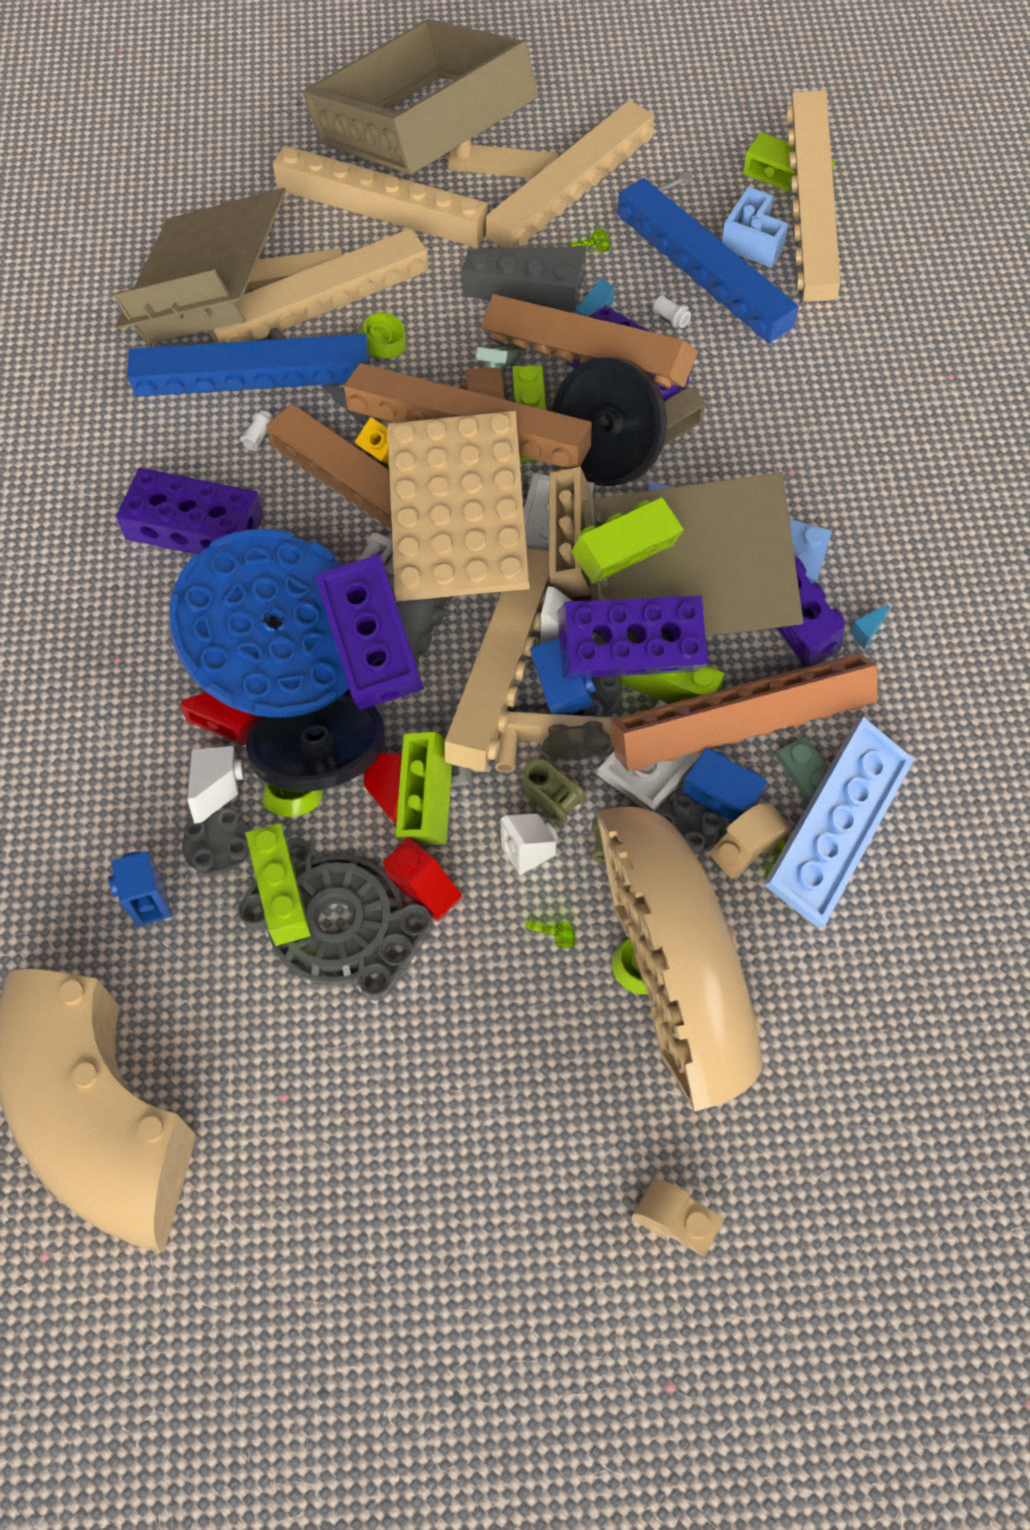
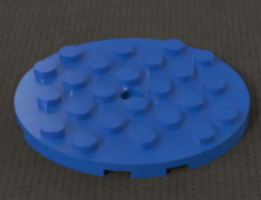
(222, 633)

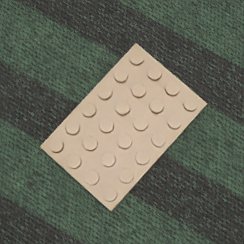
(457, 506)

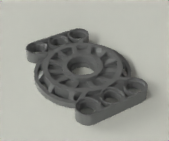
(373, 929)

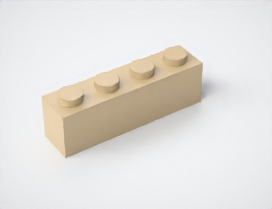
(566, 521)

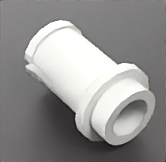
(677, 315)
(256, 431)

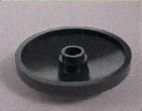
(624, 415)
(316, 747)

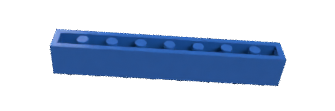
(707, 260)
(246, 365)

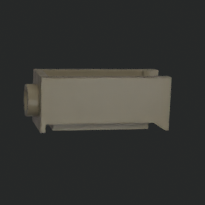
(683, 413)

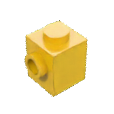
(374, 440)

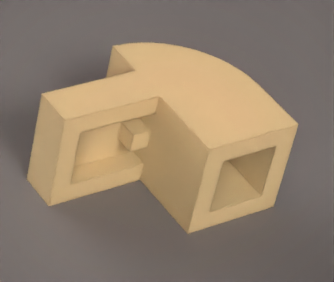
(748, 836)
(671, 1212)

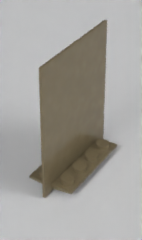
(199, 269)
(730, 553)

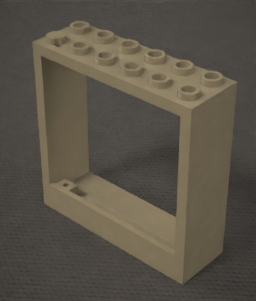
(489, 82)

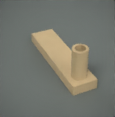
(499, 160)
(277, 268)
(534, 728)

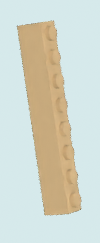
(569, 176)
(381, 196)
(814, 196)
(326, 287)
(497, 669)

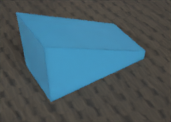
(598, 297)
(866, 626)

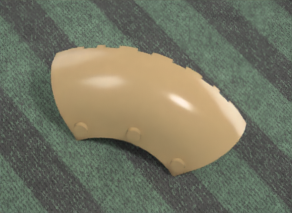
(682, 956)
(74, 1115)

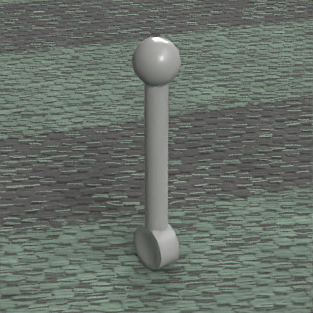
(685, 179)

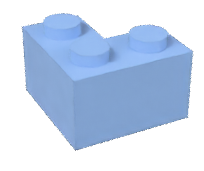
(752, 231)

